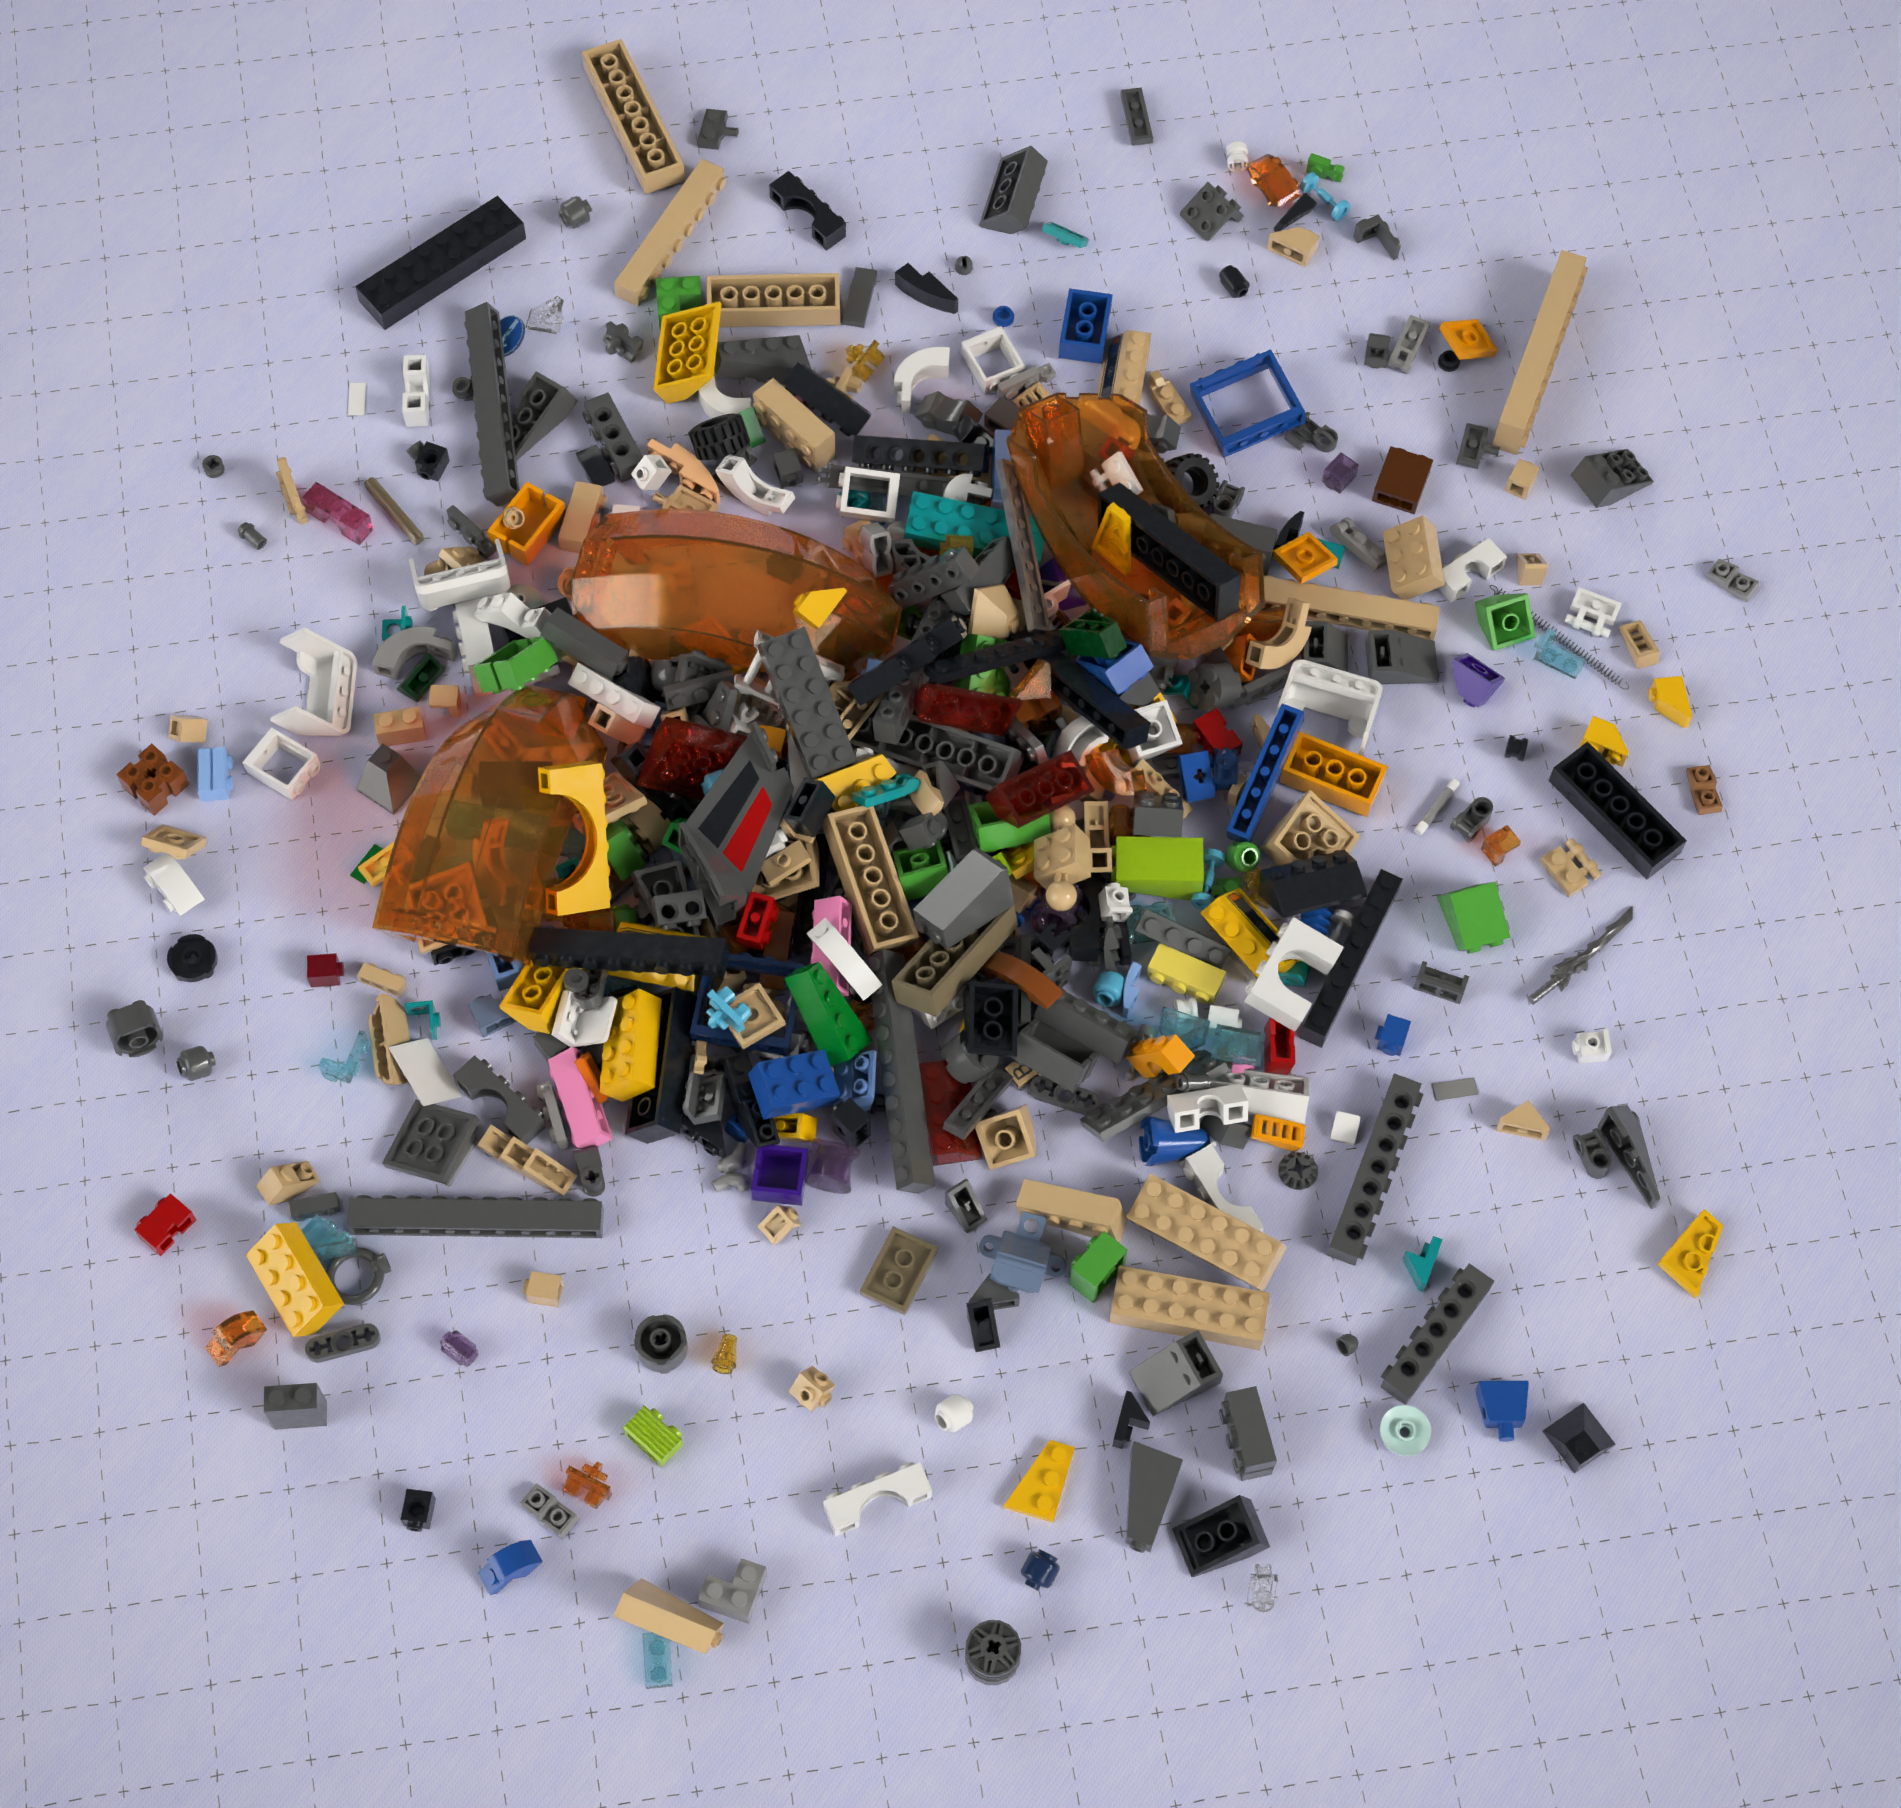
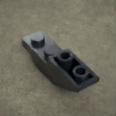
(740, 1091)

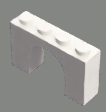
(1268, 991)

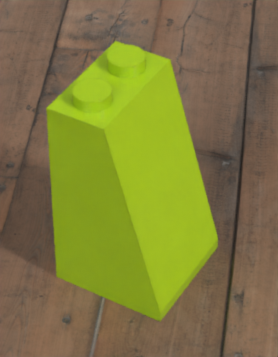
(1159, 865)

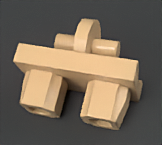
(847, 382)

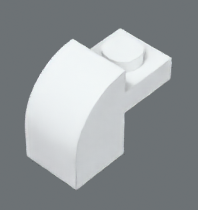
(961, 487)

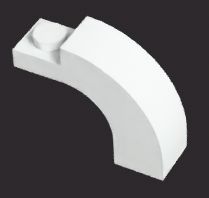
(920, 365)
(718, 404)
(750, 489)
(844, 959)

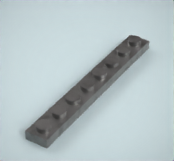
(1023, 549)

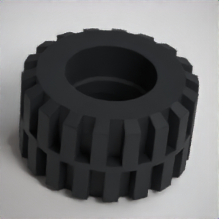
(719, 437)
(1201, 474)

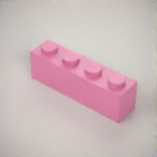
(839, 914)
(581, 1108)

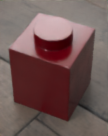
(324, 970)

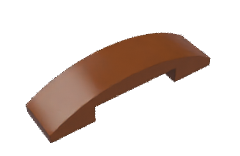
(1017, 972)

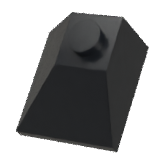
(1579, 1437)

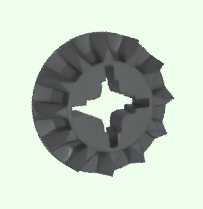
(1291, 1178)

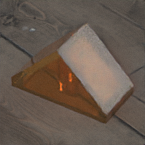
(1035, 683)

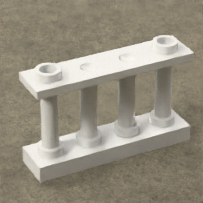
(746, 685)

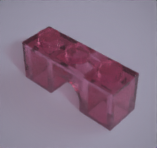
(325, 504)

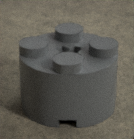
(1214, 686)
(134, 1029)
(966, 1066)
(661, 1329)

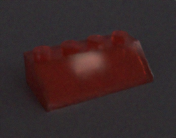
(965, 708)
(1040, 790)
(941, 1097)

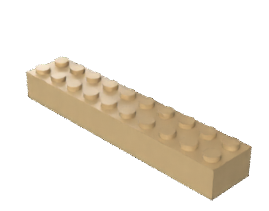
(1541, 353)

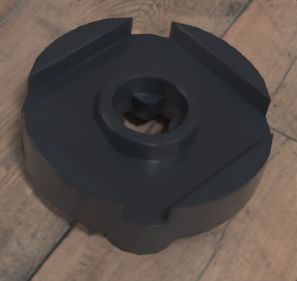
(182, 950)

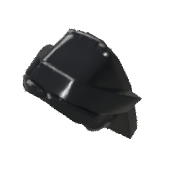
(636, 677)

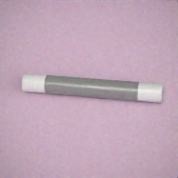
(1436, 807)

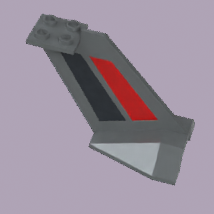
(735, 827)

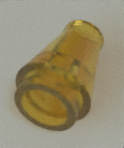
(725, 1356)

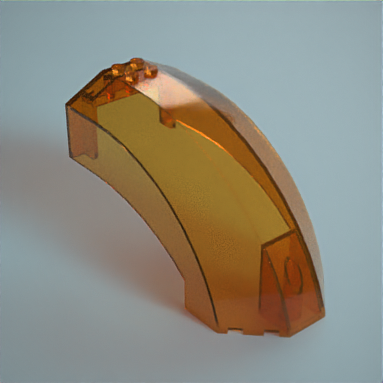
(1052, 454)
(716, 578)
(481, 833)

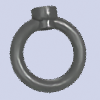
(379, 1266)

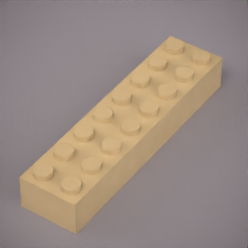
(633, 116)

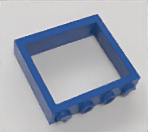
(1258, 432)

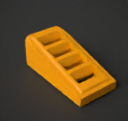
(1293, 1134)

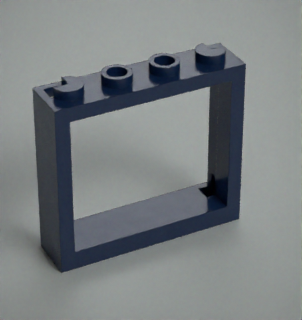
(718, 1036)

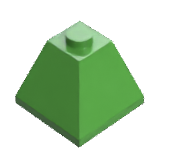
(1505, 619)

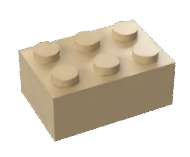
(1413, 558)

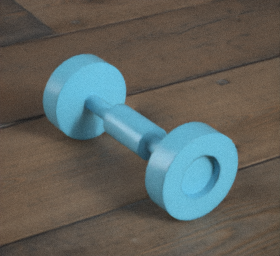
(1340, 210)
(1213, 858)

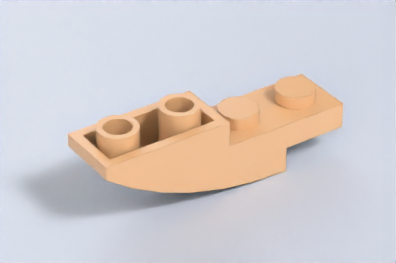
(690, 470)

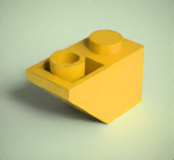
(1606, 740)

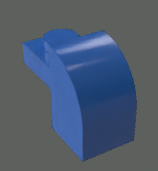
(508, 1564)

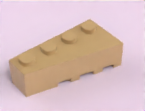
(1073, 1209)

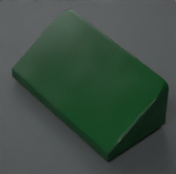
(421, 677)

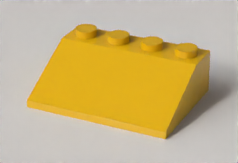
(686, 351)

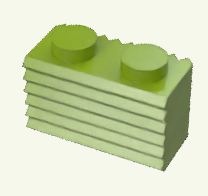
(653, 1435)

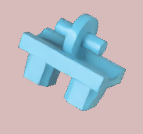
(720, 1002)

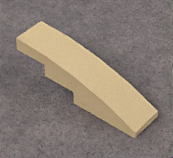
(527, 1161)

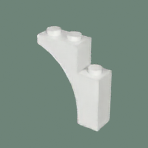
(514, 615)

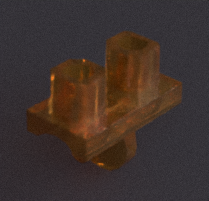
(597, 1490)

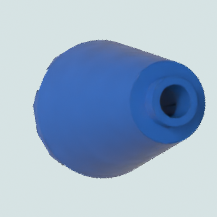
(1163, 1145)

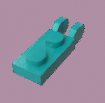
(886, 791)

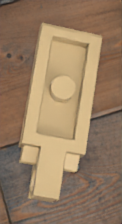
(1168, 399)

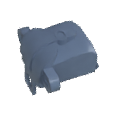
(1022, 1257)

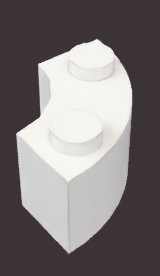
(1080, 738)
(173, 884)

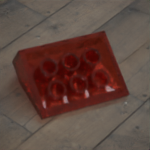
(684, 754)

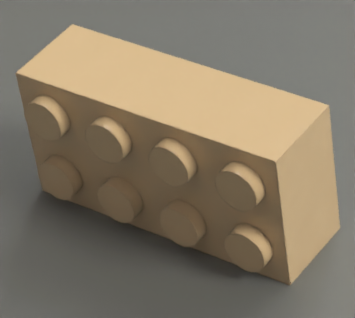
(794, 425)

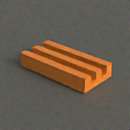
(591, 1075)

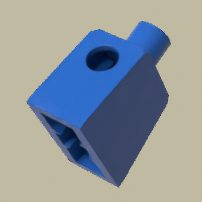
(1503, 1405)

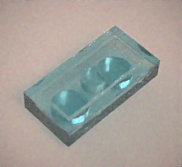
(657, 1661)

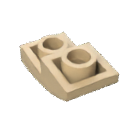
(927, 797)

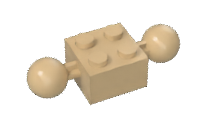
(1062, 859)

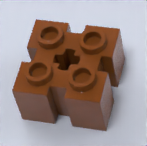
(1040, 714)
(152, 779)

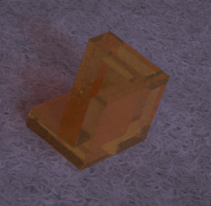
(1499, 844)

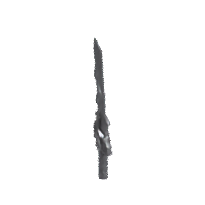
(1575, 964)

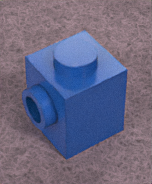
(1392, 1035)

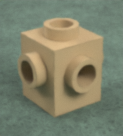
(812, 1388)

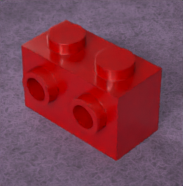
(756, 921)

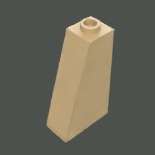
(669, 1617)

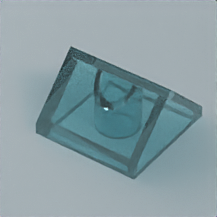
(1189, 1028)
(1238, 1045)

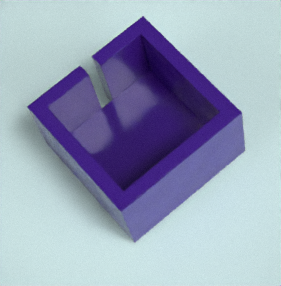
(782, 1174)

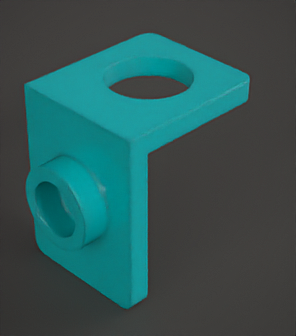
(404, 623)
(1181, 686)
(1296, 975)
(429, 1008)

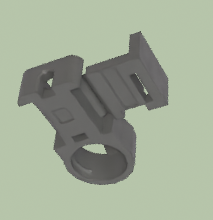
(1312, 432)

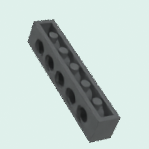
(1404, 1386)

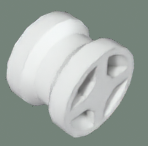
(1188, 1007)

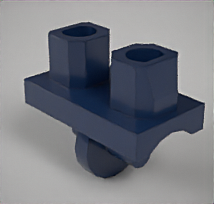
(1225, 768)

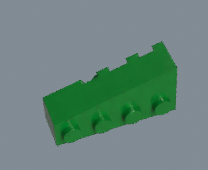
(827, 1014)

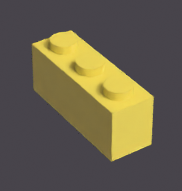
(1185, 974)

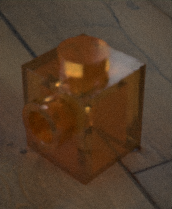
(1187, 736)

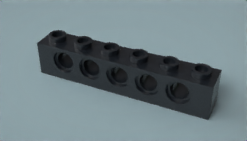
(866, 445)

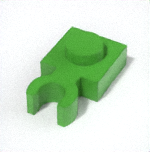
(1324, 168)
(1224, 886)

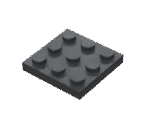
(431, 1142)

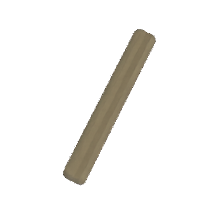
(394, 510)

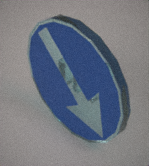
(512, 333)

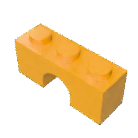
(1159, 1053)

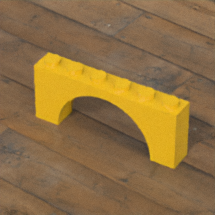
(589, 884)

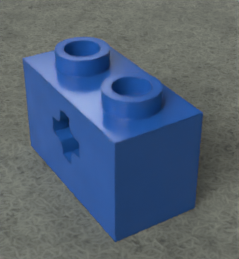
(1188, 765)

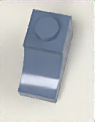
(489, 1015)

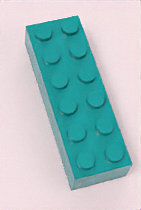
(935, 516)

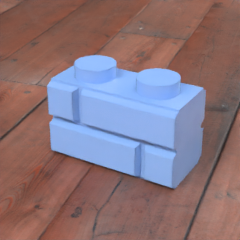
(213, 774)

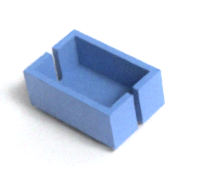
(999, 451)

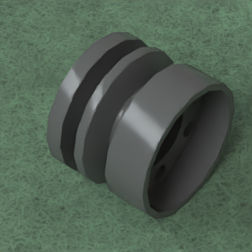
(986, 1666)

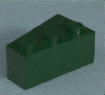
(1093, 636)

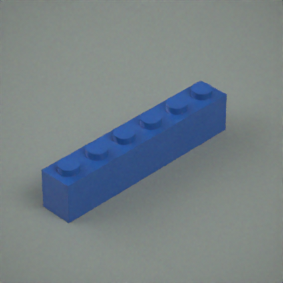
(1265, 774)

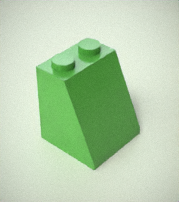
(1475, 916)

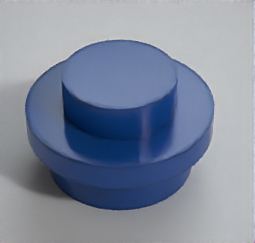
(1003, 316)

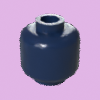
(1040, 1569)

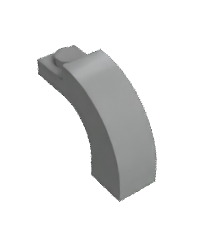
(408, 644)

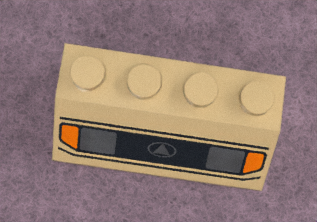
(1125, 365)

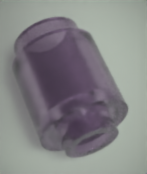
(459, 1348)

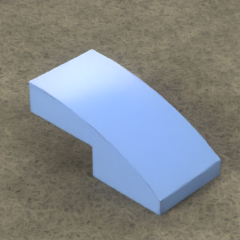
(1130, 993)

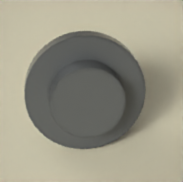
(462, 388)

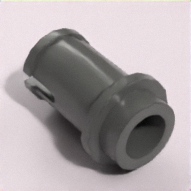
(247, 532)
(1193, 1082)

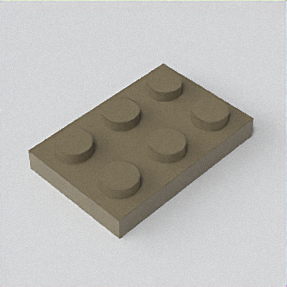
(899, 1270)

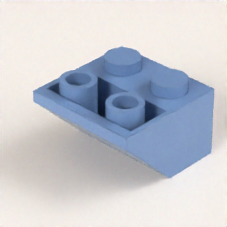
(857, 1079)

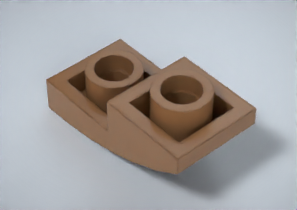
(1703, 790)

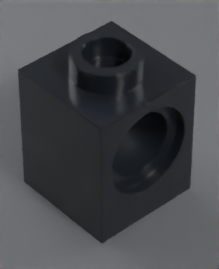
(432, 454)
(415, 1499)

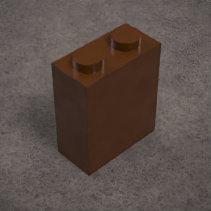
(1402, 480)

